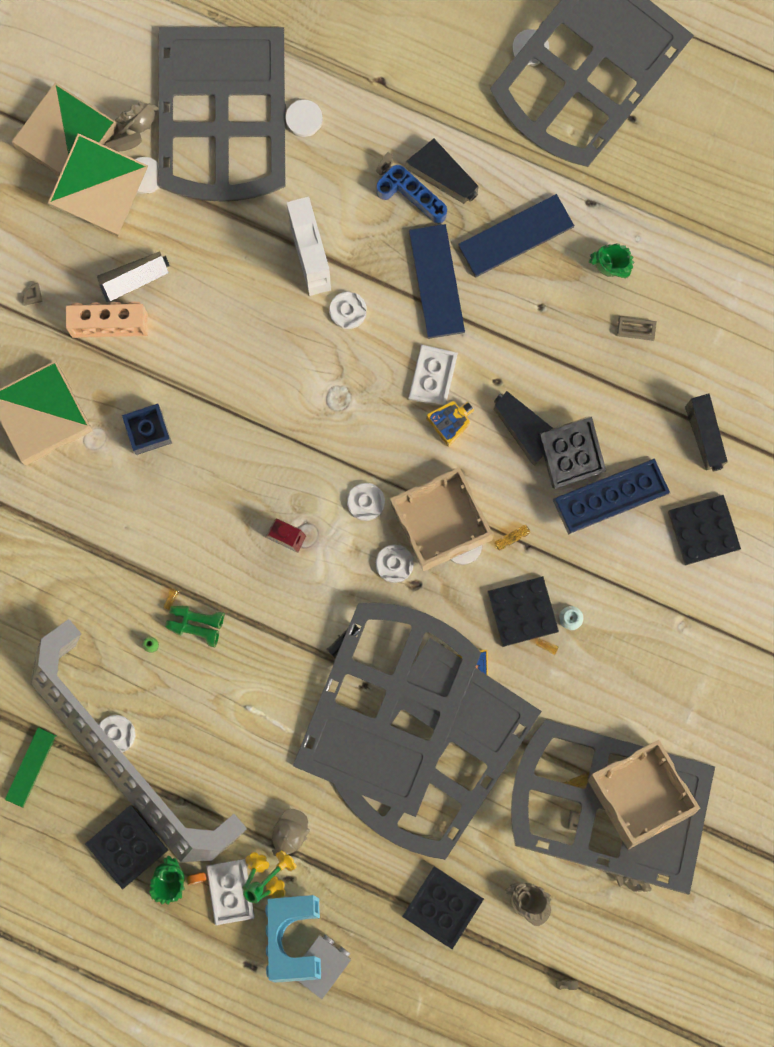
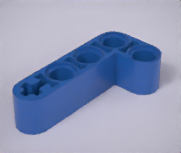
(413, 196)

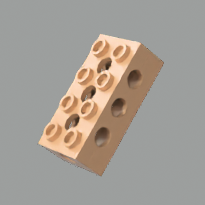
(106, 320)

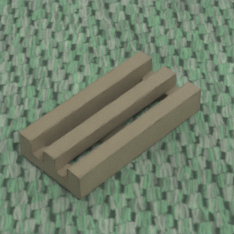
(620, 333)

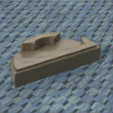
(125, 143)

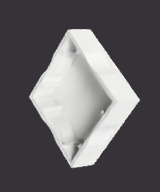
(309, 246)

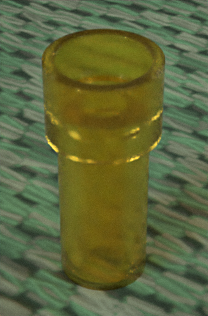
(170, 599)
(552, 648)

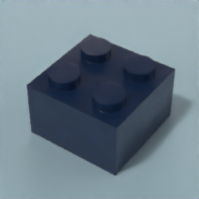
(146, 429)

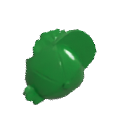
(613, 260)
(167, 882)

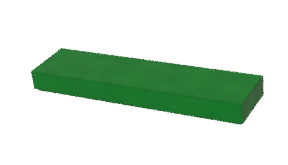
(30, 767)

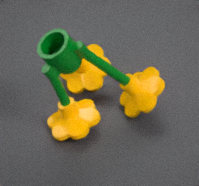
(274, 887)

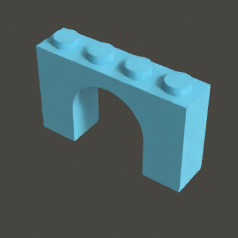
(280, 915)

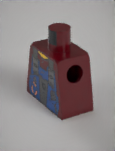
(286, 535)

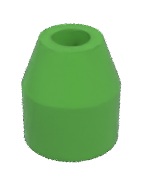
(153, 648)

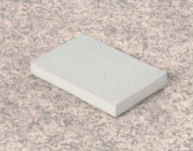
(433, 376)
(227, 892)

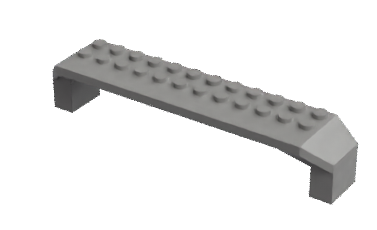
(185, 843)

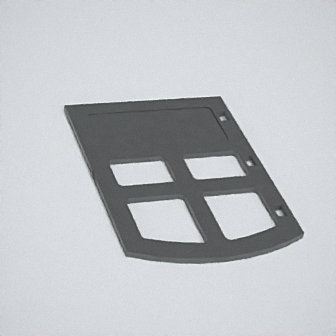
(624, 32)
(222, 65)
(480, 727)
(368, 751)
(667, 853)

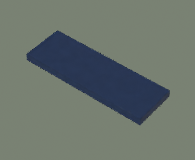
(516, 235)
(437, 281)
(611, 496)

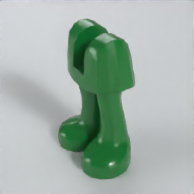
(210, 635)

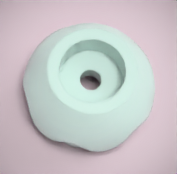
(565, 620)

